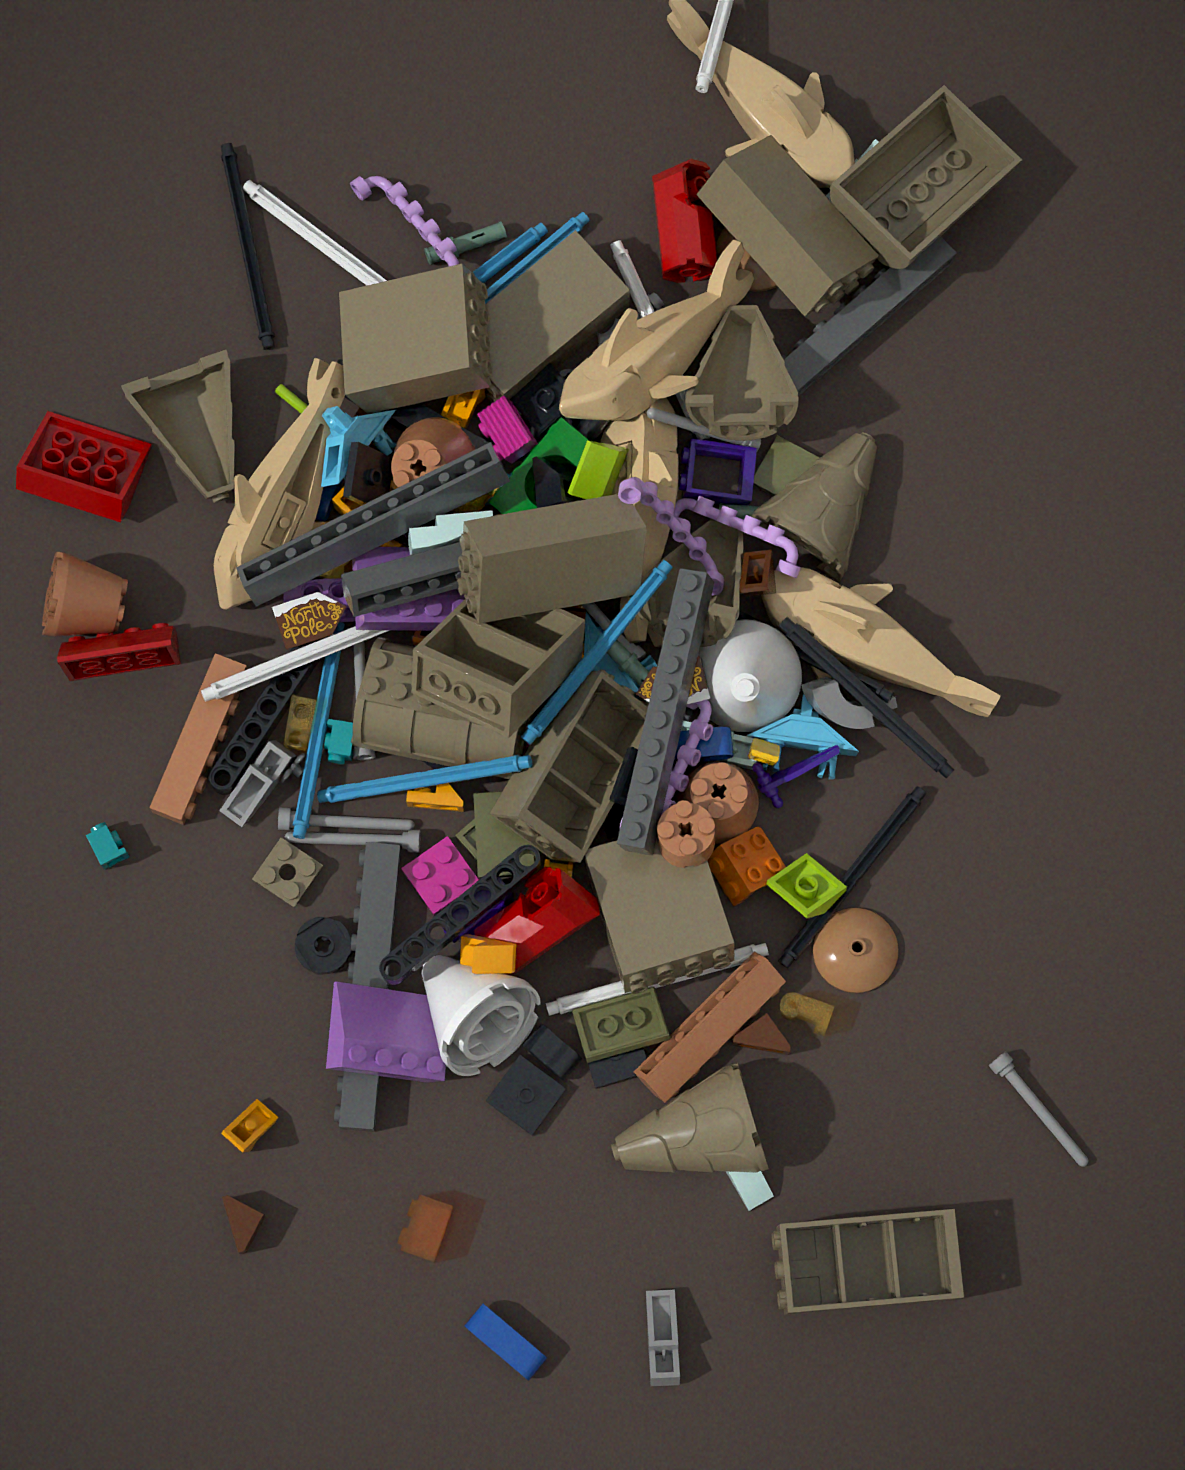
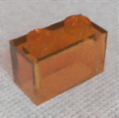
(425, 1228)

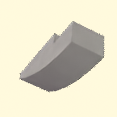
(258, 782)
(662, 1338)

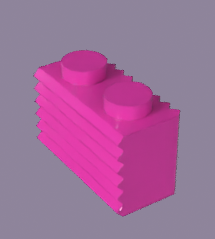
(507, 430)

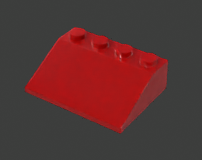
(82, 466)
(119, 653)

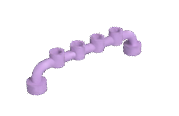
(412, 213)
(635, 489)
(749, 525)
(688, 753)

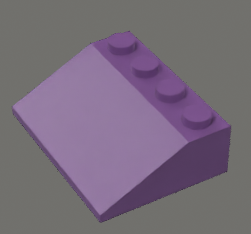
(413, 615)
(383, 1034)

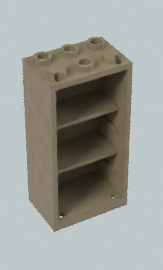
(788, 226)
(550, 313)
(551, 558)
(573, 769)
(868, 1262)

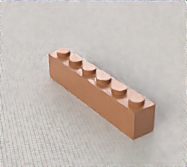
(197, 746)
(710, 1027)

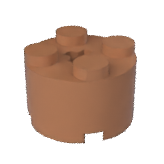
(686, 819)

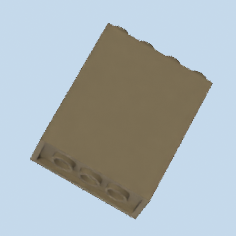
(415, 339)
(498, 667)
(658, 916)

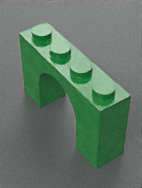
(560, 445)

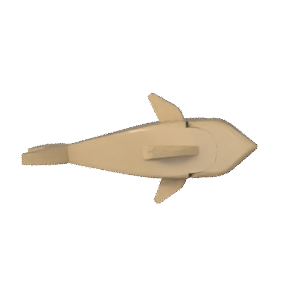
(771, 103)
(651, 354)
(652, 459)
(282, 491)
(868, 638)

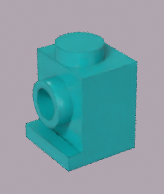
(339, 741)
(106, 845)

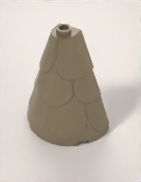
(742, 380)
(192, 420)
(825, 503)
(727, 552)
(697, 1131)

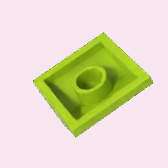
(597, 470)
(807, 886)

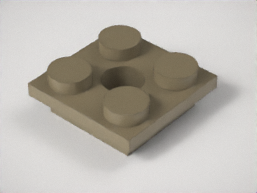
(285, 855)

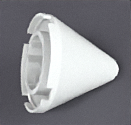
(751, 676)
(477, 1014)

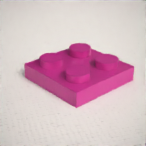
(440, 875)

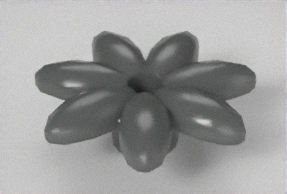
(295, 768)

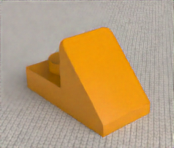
(461, 407)
(443, 799)
(487, 955)
(250, 1126)

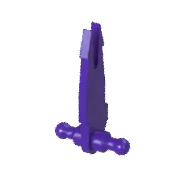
(768, 784)

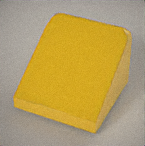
(764, 752)

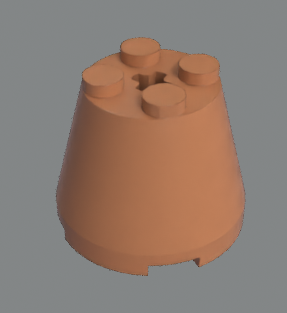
(427, 447)
(82, 598)
(740, 803)

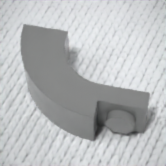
(828, 701)

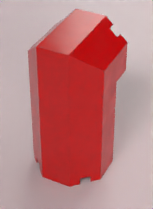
(684, 222)
(543, 917)

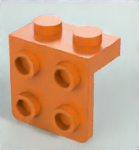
(745, 864)

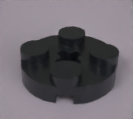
(327, 929)

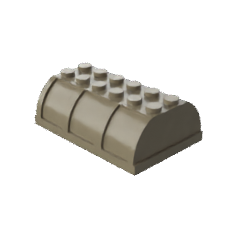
(922, 178)
(408, 726)

